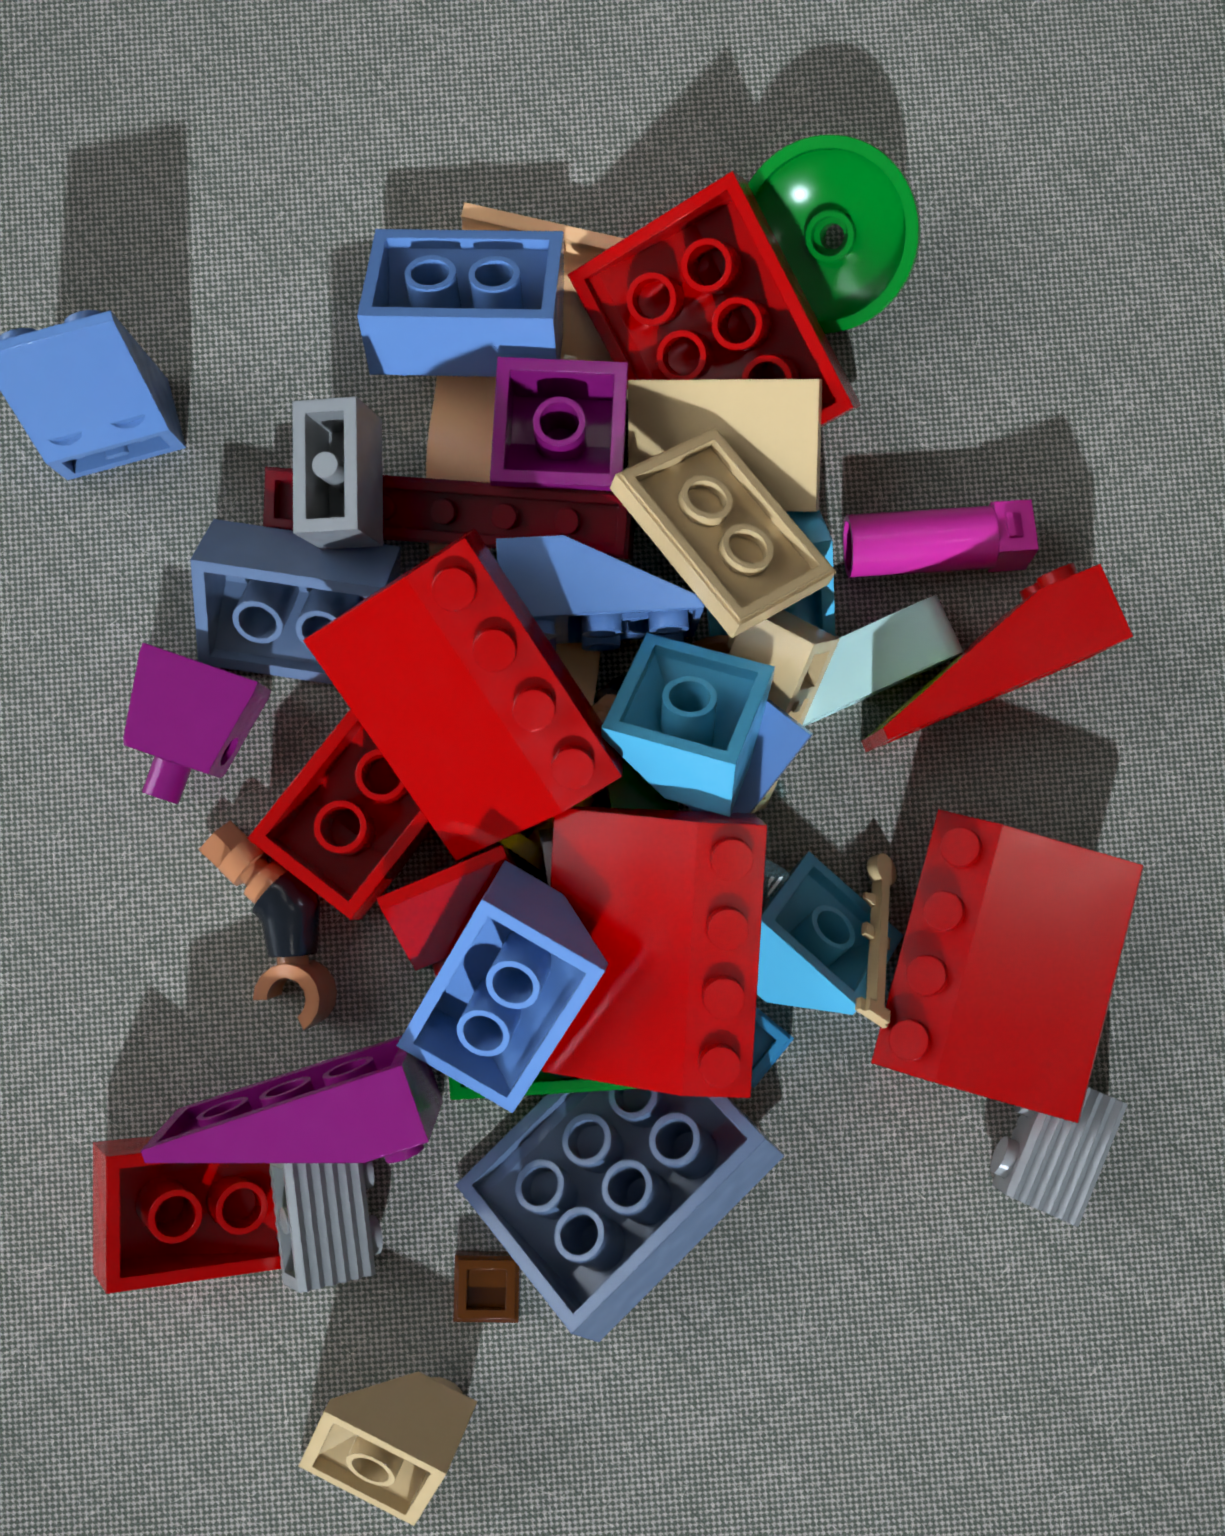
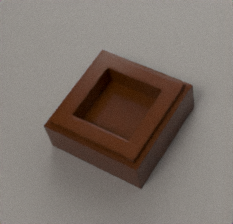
(486, 1287)

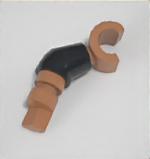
(288, 921)

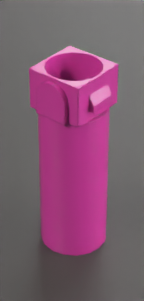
(941, 540)

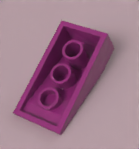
(327, 1112)

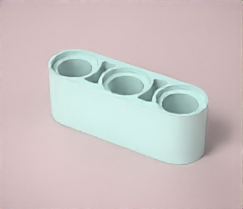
(885, 656)

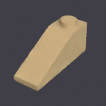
(800, 661)

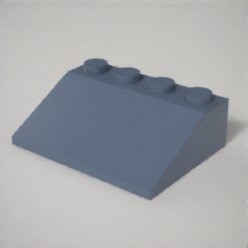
(613, 1193)

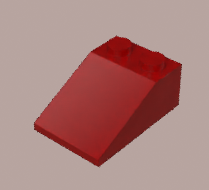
(178, 1219)

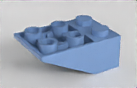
(88, 394)
(593, 596)

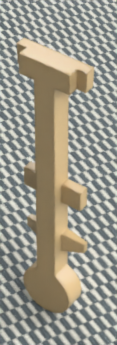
(882, 875)

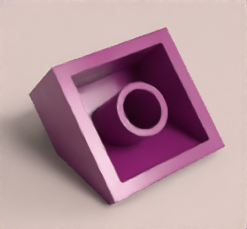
(558, 423)

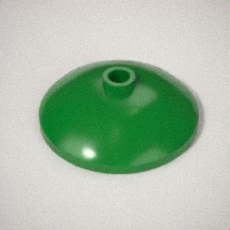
(863, 192)

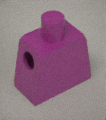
(188, 718)

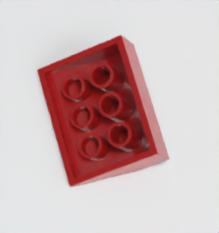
(710, 300)
(467, 699)
(680, 925)
(1008, 965)

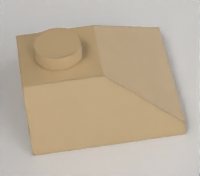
(391, 1441)

